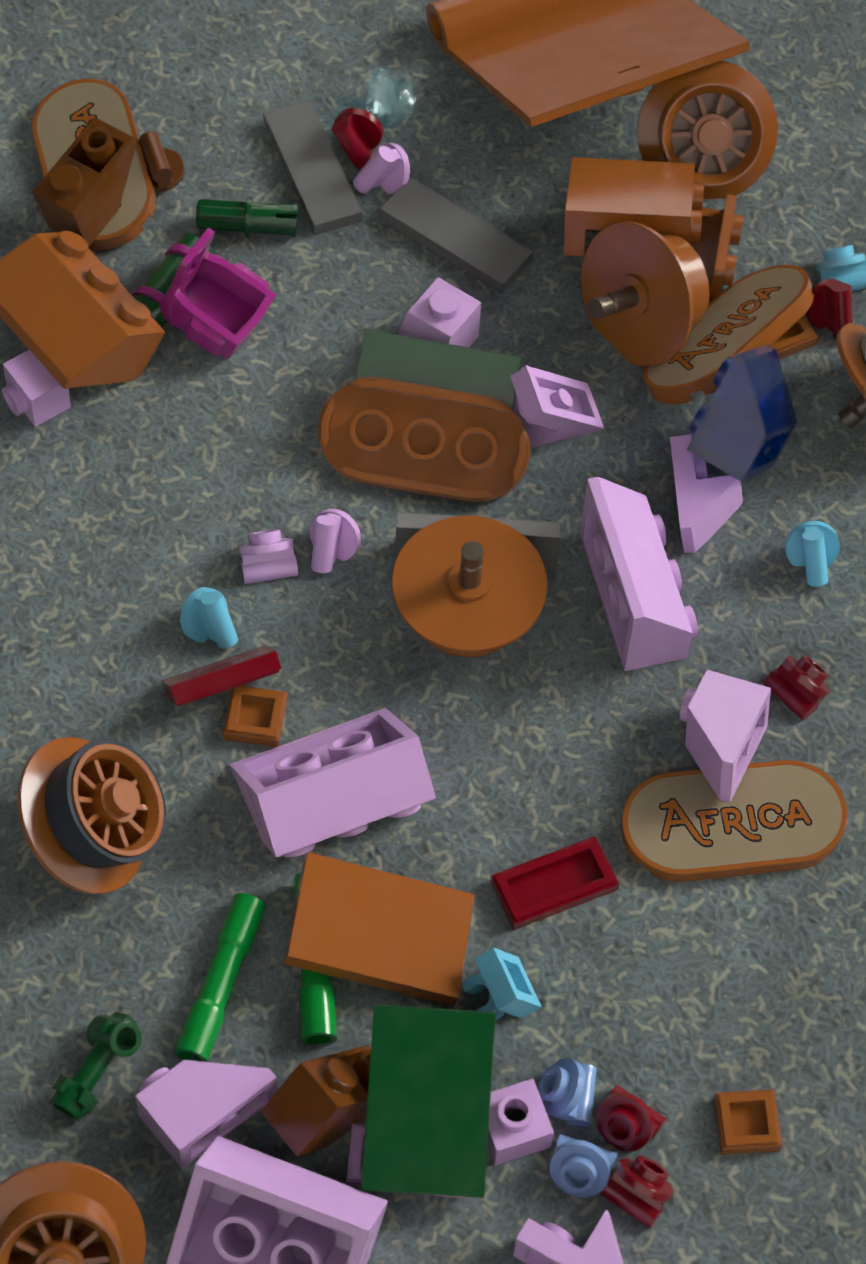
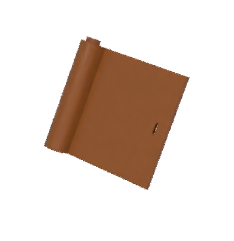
(576, 53)

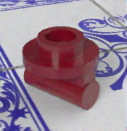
(358, 134)
(831, 305)
(799, 685)
(627, 1120)
(639, 1189)

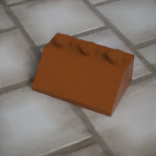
(75, 312)

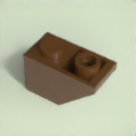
(87, 181)
(321, 1100)

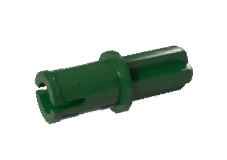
(246, 217)

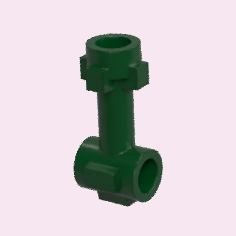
(108, 1038)

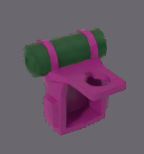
(206, 295)

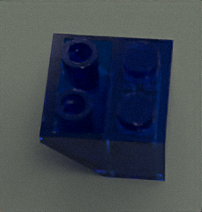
(747, 416)

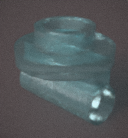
(389, 97)

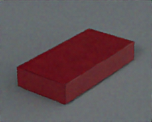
(221, 675)
(554, 882)

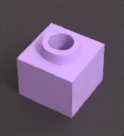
(33, 389)
(517, 1139)

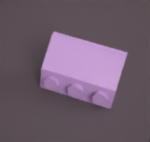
(635, 576)
(334, 782)
(271, 1212)

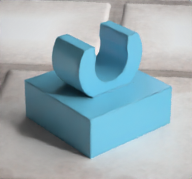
(506, 983)

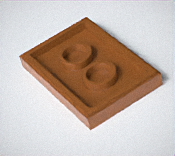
(379, 929)

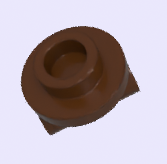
(164, 164)

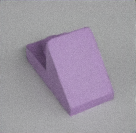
(553, 406)
(701, 501)
(555, 1245)

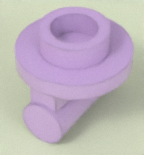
(386, 167)
(333, 538)
(267, 557)

